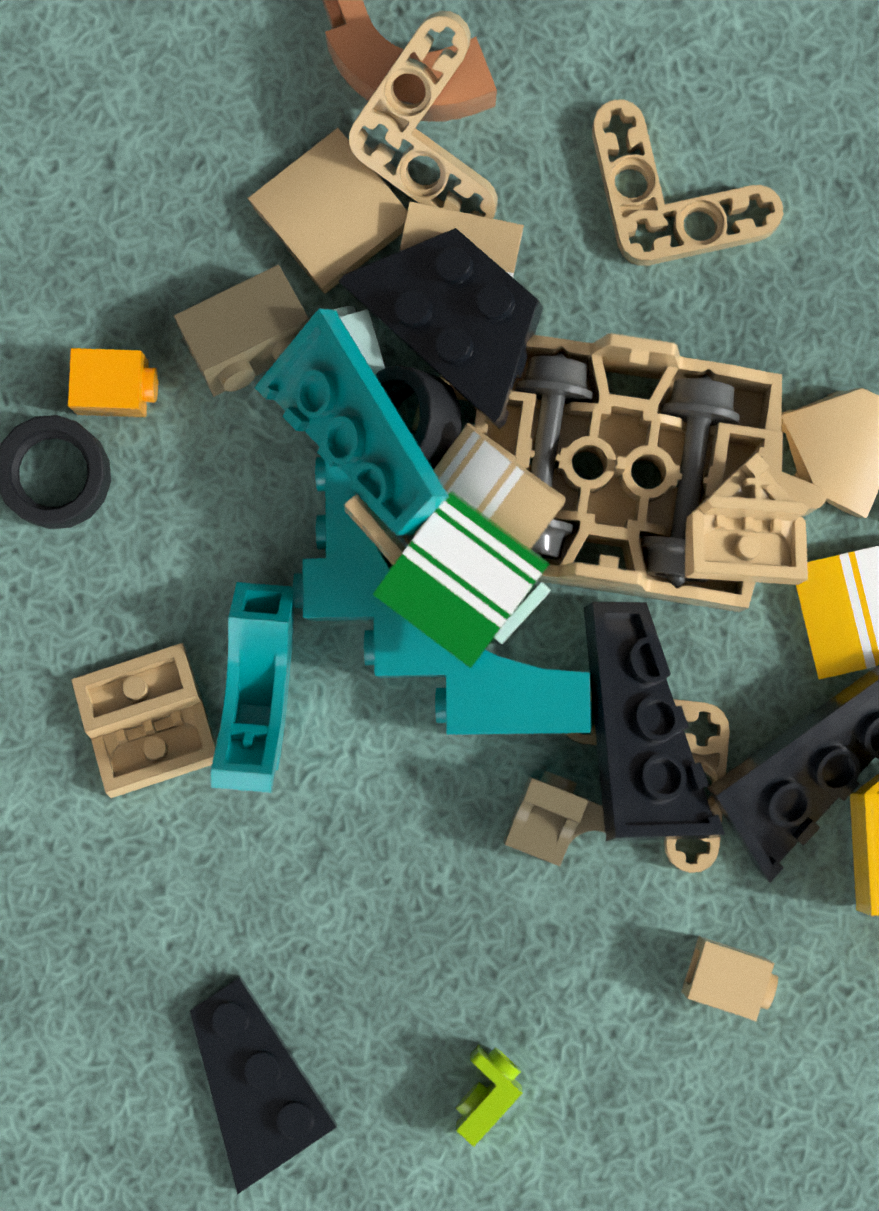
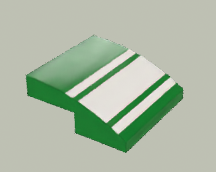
(460, 579)

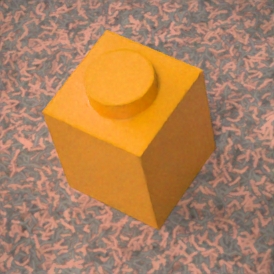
(111, 382)

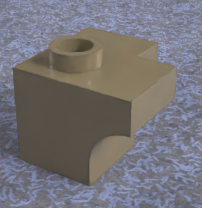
(551, 818)

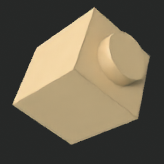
(730, 979)

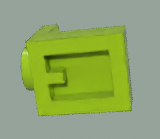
(484, 1105)

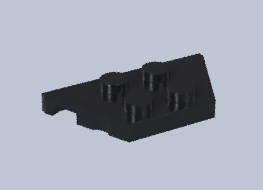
(454, 314)

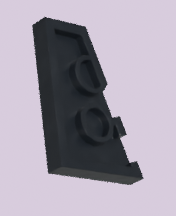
(256, 1085)

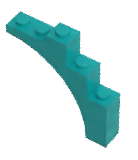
(482, 700)

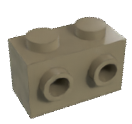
(242, 330)

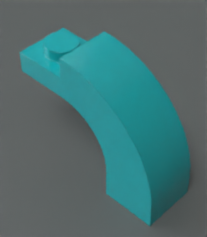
(255, 687)

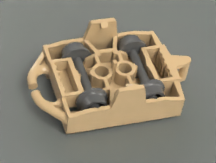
(693, 428)

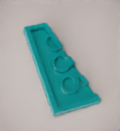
(346, 412)

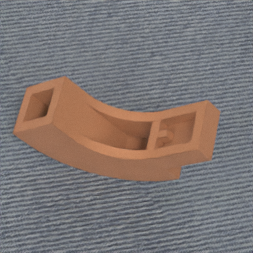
(367, 56)

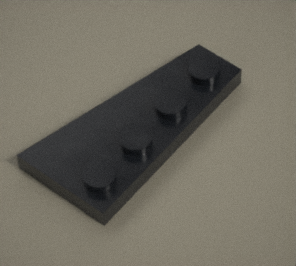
(643, 754)
(798, 776)

